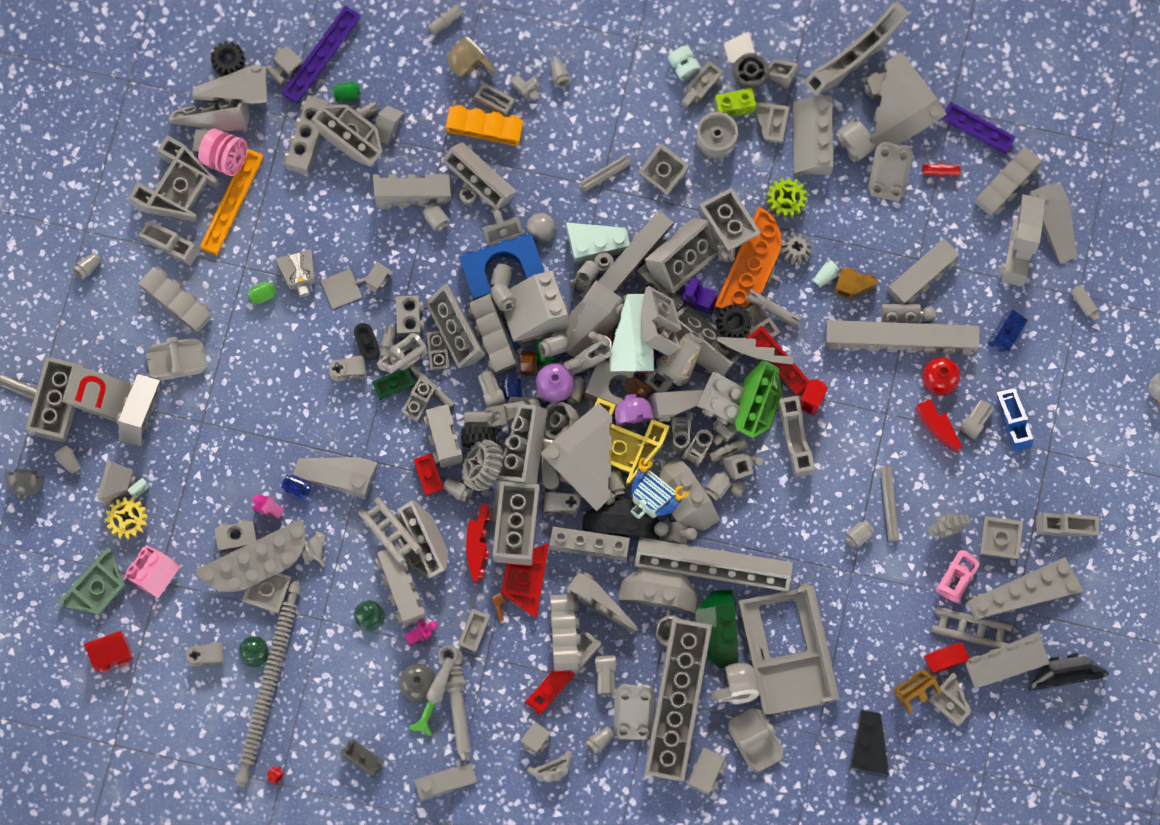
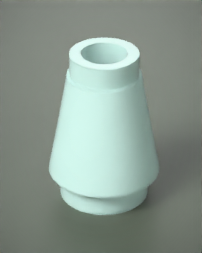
(826, 274)

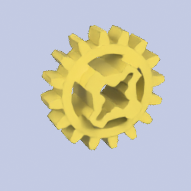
(128, 510)

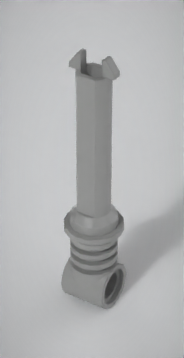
(454, 687)

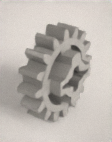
(949, 525)

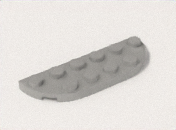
(256, 560)

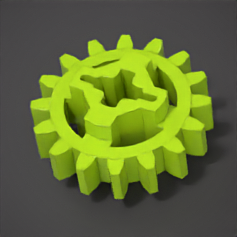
(792, 192)

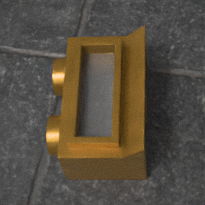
(915, 687)

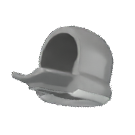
(741, 685)

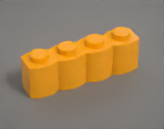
(484, 125)

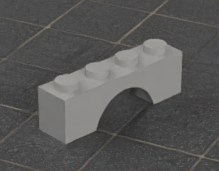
(795, 437)

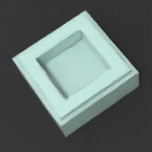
(138, 488)

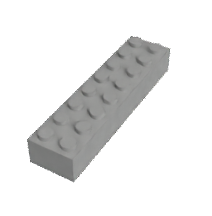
(677, 700)

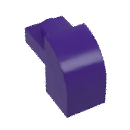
(699, 297)

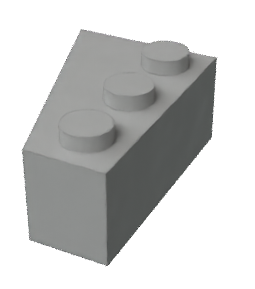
(443, 436)

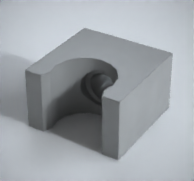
(602, 379)

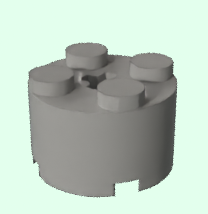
(855, 139)

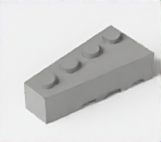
(411, 190)

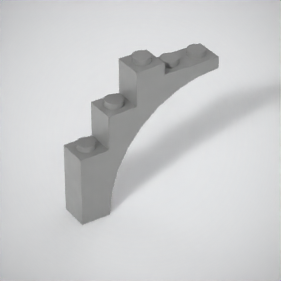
(854, 56)

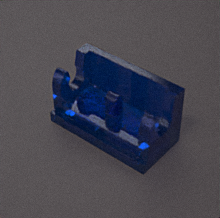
(1008, 330)

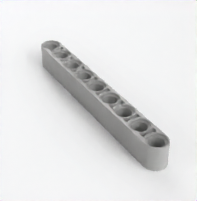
(627, 262)

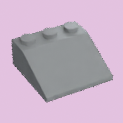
(537, 308)

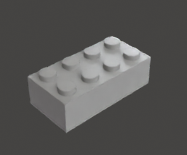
(49, 415)
(516, 523)

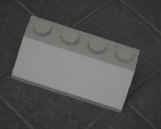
(813, 136)
(683, 254)
(454, 327)
(712, 355)

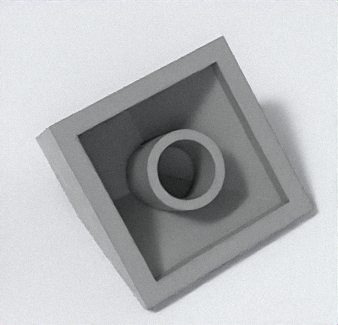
(115, 483)

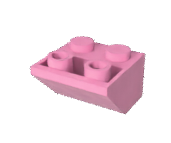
(152, 571)

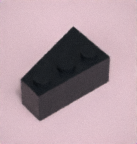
(869, 746)

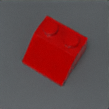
(109, 651)

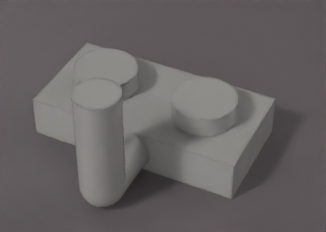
(502, 229)

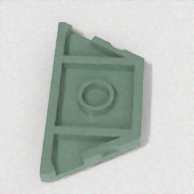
(96, 586)

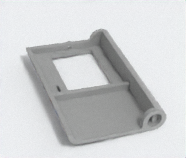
(797, 678)

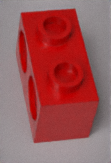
(813, 396)

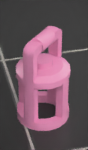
(961, 572)

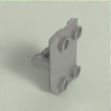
(890, 171)
(176, 358)
(633, 711)
(756, 739)

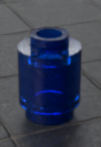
(511, 387)
(296, 485)

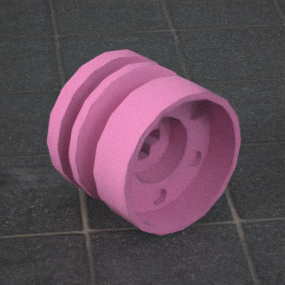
(222, 152)

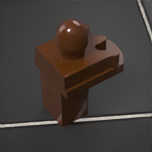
(528, 363)
(637, 387)

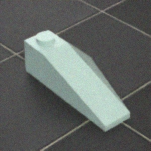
(629, 349)

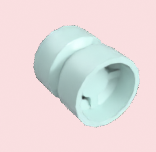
(684, 63)

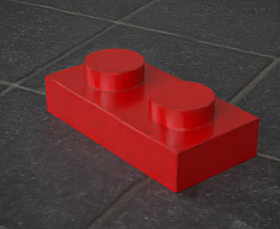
(428, 474)

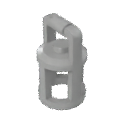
(397, 357)

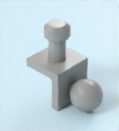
(674, 532)

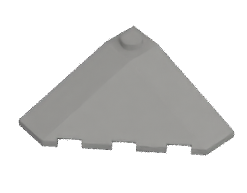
(905, 103)
(583, 455)

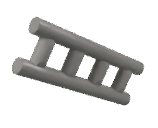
(378, 531)
(960, 633)

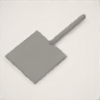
(342, 288)

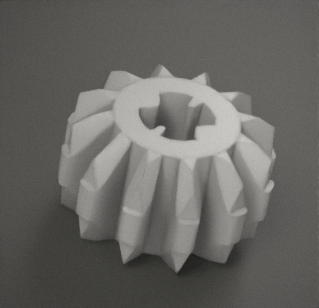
(792, 253)

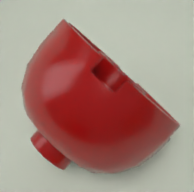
(941, 376)

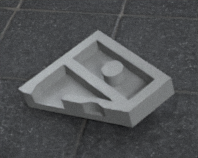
(772, 121)

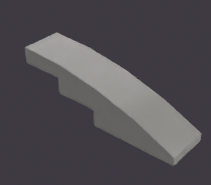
(747, 347)

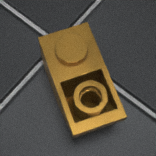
(854, 284)

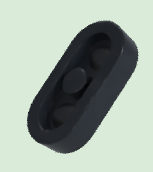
(366, 342)

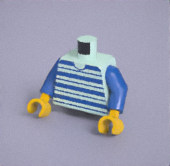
(653, 494)

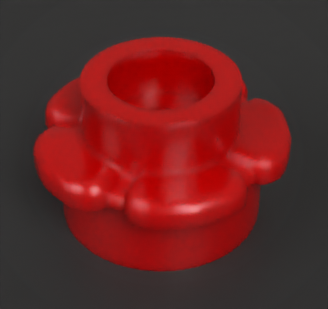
(275, 775)

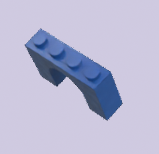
(475, 263)

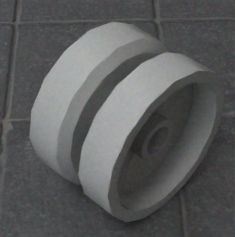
(726, 130)

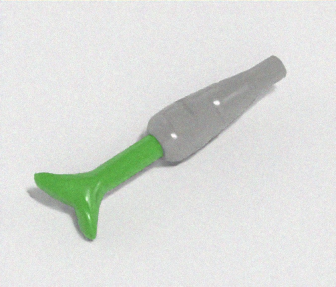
(434, 696)

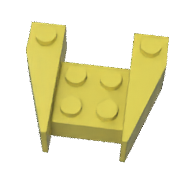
(630, 446)

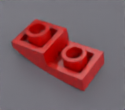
(946, 657)

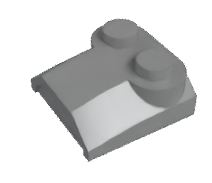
(664, 169)

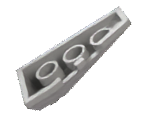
(245, 84)
(217, 115)
(1057, 221)

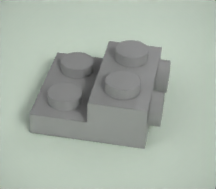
(721, 399)

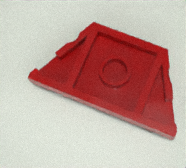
(524, 582)

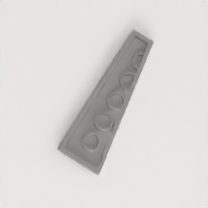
(1039, 586)

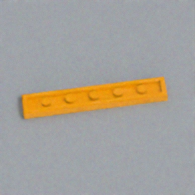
(231, 203)

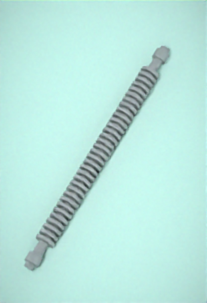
(279, 645)

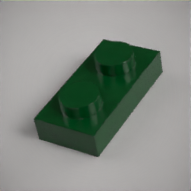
(393, 384)

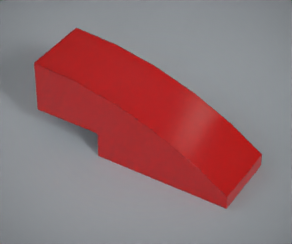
(938, 425)

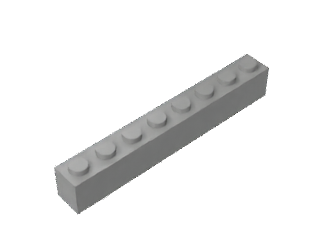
(901, 336)
(713, 564)

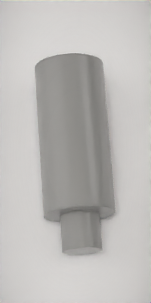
(1085, 302)

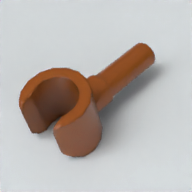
(497, 600)

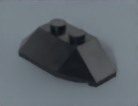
(619, 521)
(1067, 671)

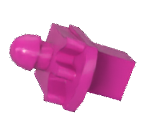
(266, 506)
(421, 632)

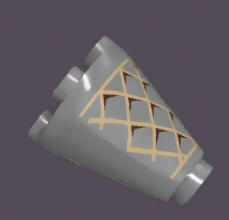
(682, 362)

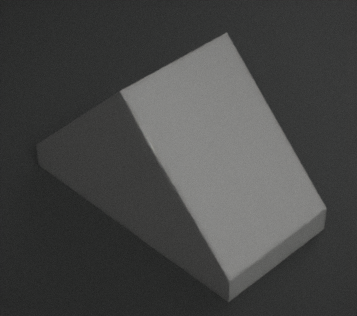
(783, 72)
(387, 123)

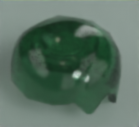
(369, 615)
(254, 651)

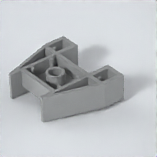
(177, 188)
(1023, 241)

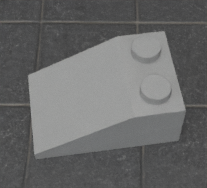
(729, 219)

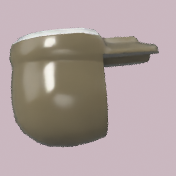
(466, 57)

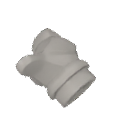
(314, 549)

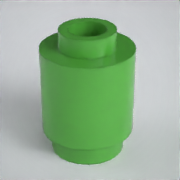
(262, 292)

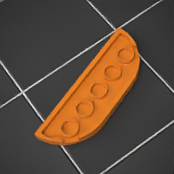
(752, 263)

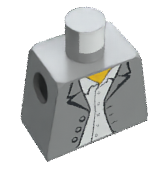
(298, 271)

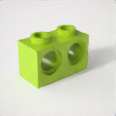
(736, 102)

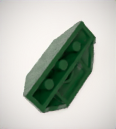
(719, 611)

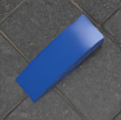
(1015, 419)

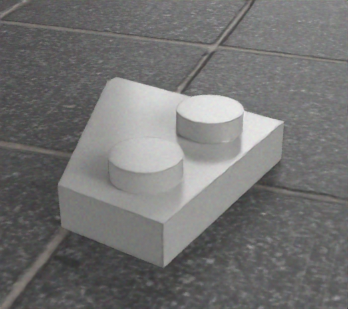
(951, 701)

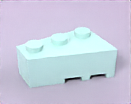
(590, 240)

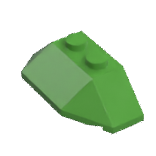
(759, 399)

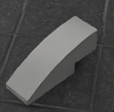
(169, 242)
(1067, 524)

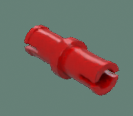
(941, 169)

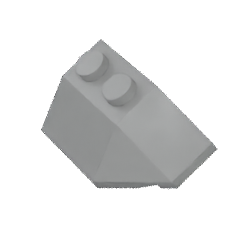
(349, 132)
(696, 509)
(422, 527)
(659, 590)

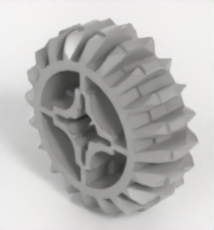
(482, 465)

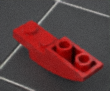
(475, 549)

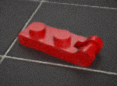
(549, 690)

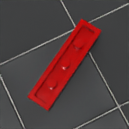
(788, 373)

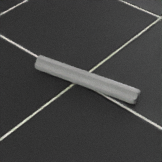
(889, 502)

